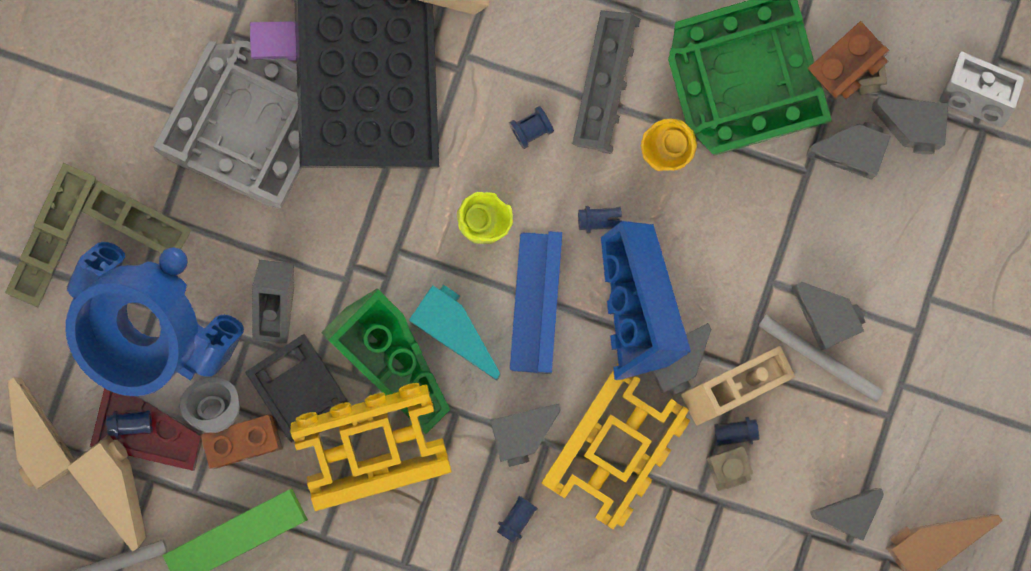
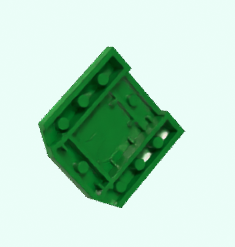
(746, 74)

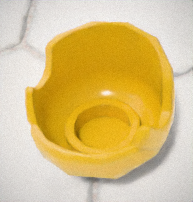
(668, 145)

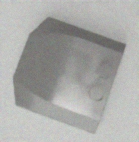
(237, 123)

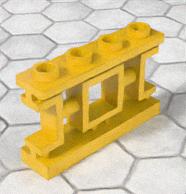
(593, 433)
(379, 472)

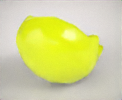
(484, 218)

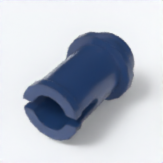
(597, 219)
(128, 423)
(737, 432)
(516, 520)

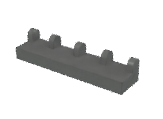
(605, 80)

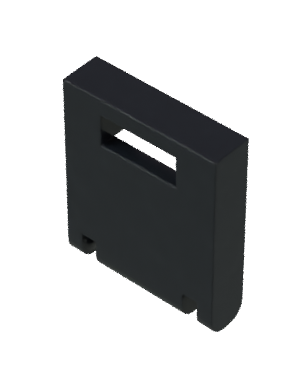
(300, 389)

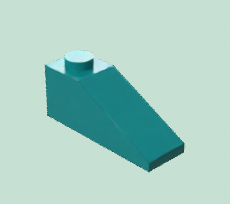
(449, 324)

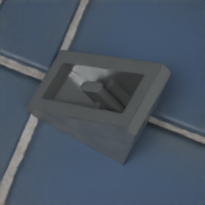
(851, 514)

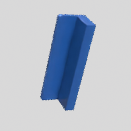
(536, 302)

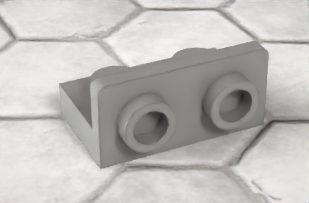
(982, 89)

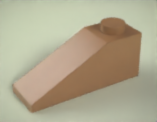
(936, 544)

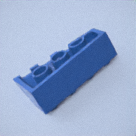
(642, 301)

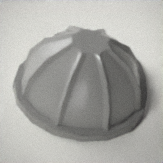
(210, 404)

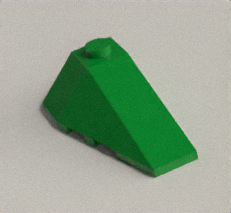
(382, 347)

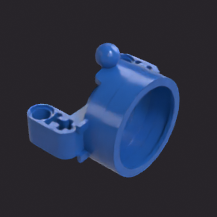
(114, 350)

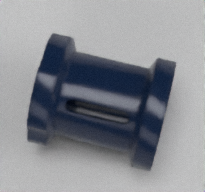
(531, 127)

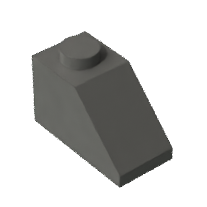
(914, 122)
(854, 149)
(272, 301)
(828, 315)
(677, 374)
(522, 433)

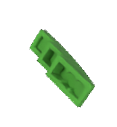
(238, 535)

